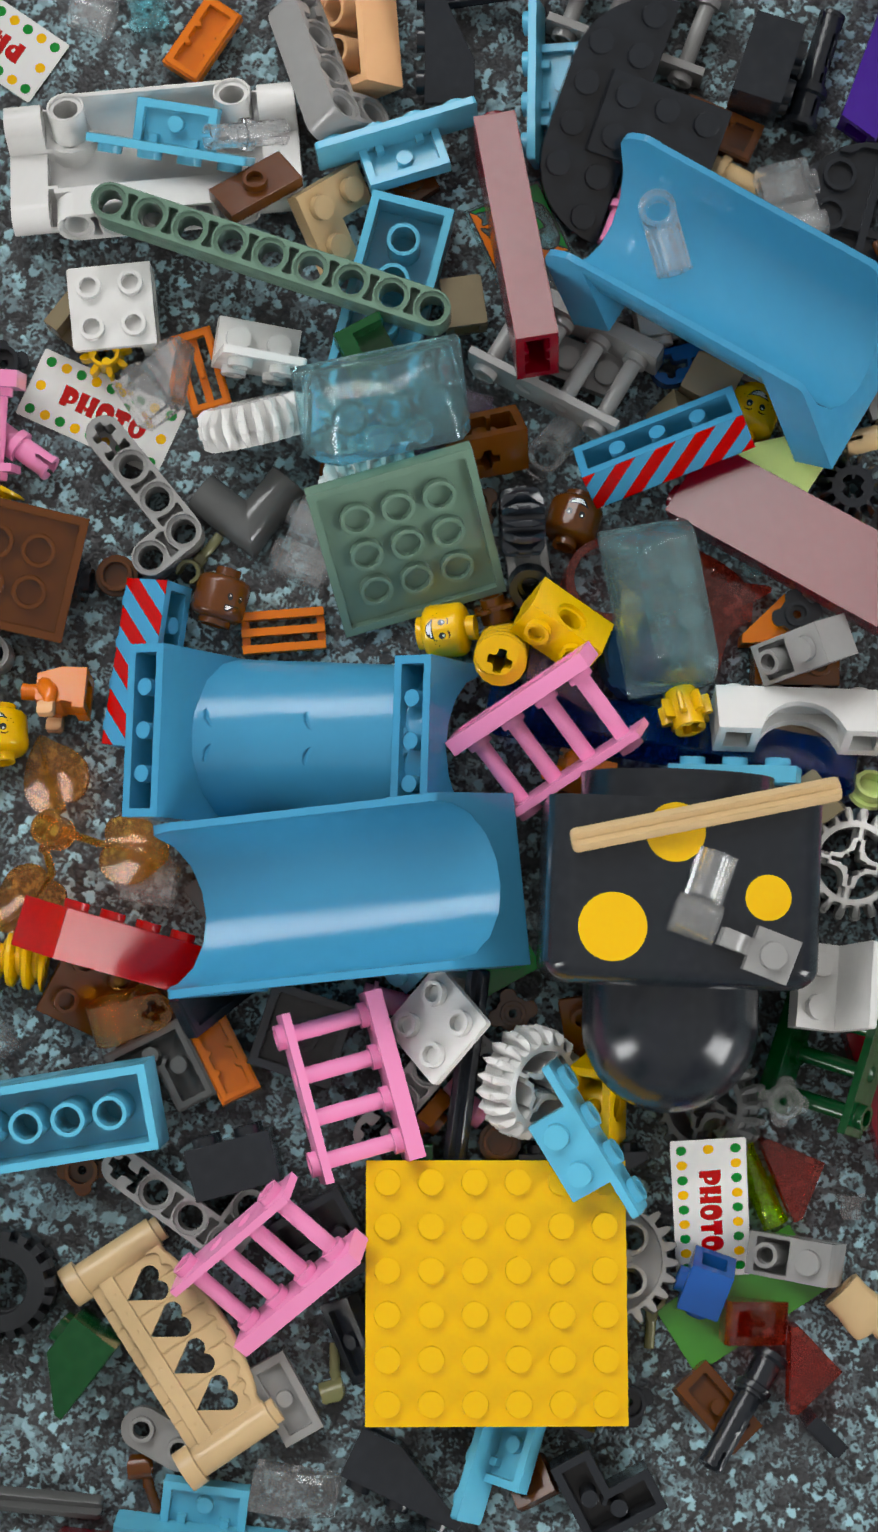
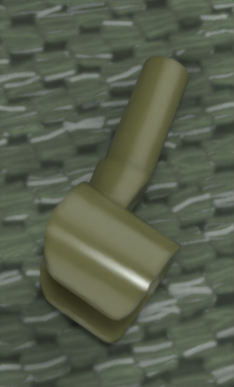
(201, 558)
(650, 1326)
(333, 1389)

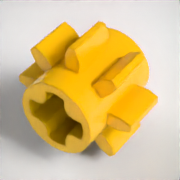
(107, 365)
(685, 710)

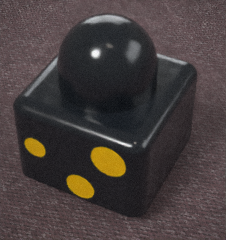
(662, 1012)

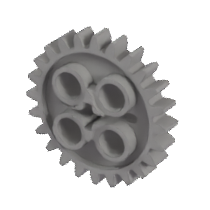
(649, 1264)

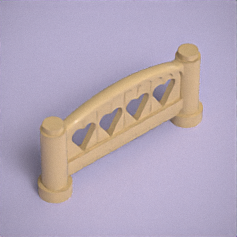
(209, 1435)

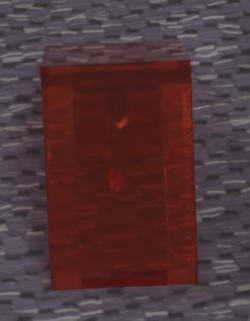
(793, 1175)
(753, 1322)
(807, 1370)

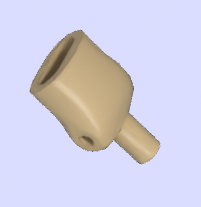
(855, 1307)

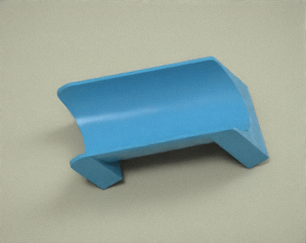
(759, 294)
(277, 735)
(354, 891)

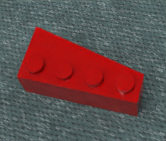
(105, 942)

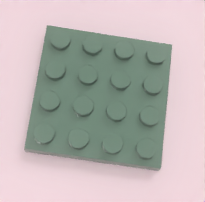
(406, 538)

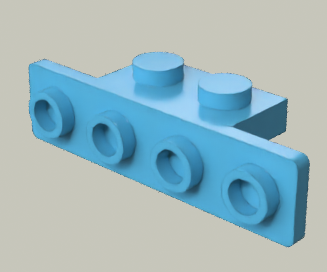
(545, 71)
(173, 130)
(399, 148)
(579, 1147)
(498, 1458)
(212, 1508)

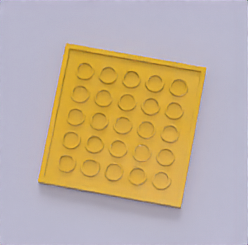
(492, 1297)

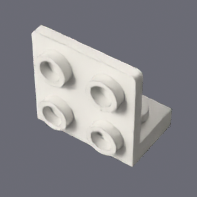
(113, 307)
(256, 350)
(842, 993)
(438, 1024)

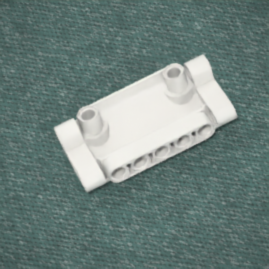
(58, 169)

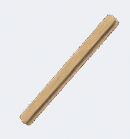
(705, 814)

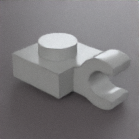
(765, 952)

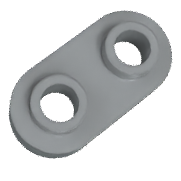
(159, 1441)

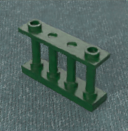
(792, 1050)

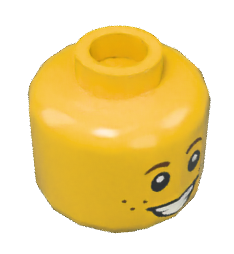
(757, 410)
(446, 630)
(13, 734)

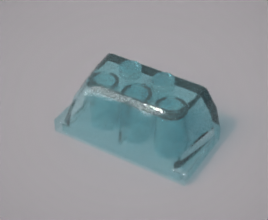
(382, 401)
(659, 606)

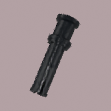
(811, 88)
(750, 1392)

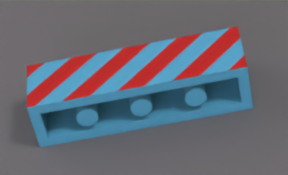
(663, 447)
(150, 614)

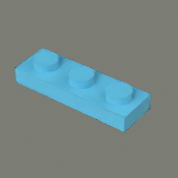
(775, 767)

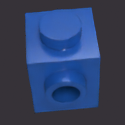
(705, 1283)

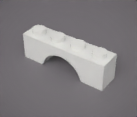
(748, 712)

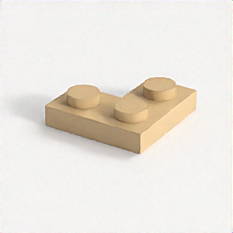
(323, 206)

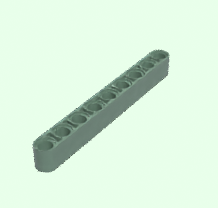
(259, 243)

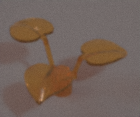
(51, 780)

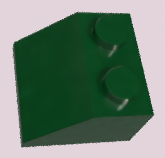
(77, 1355)

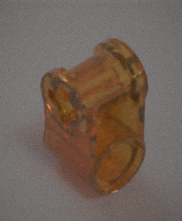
(122, 1016)

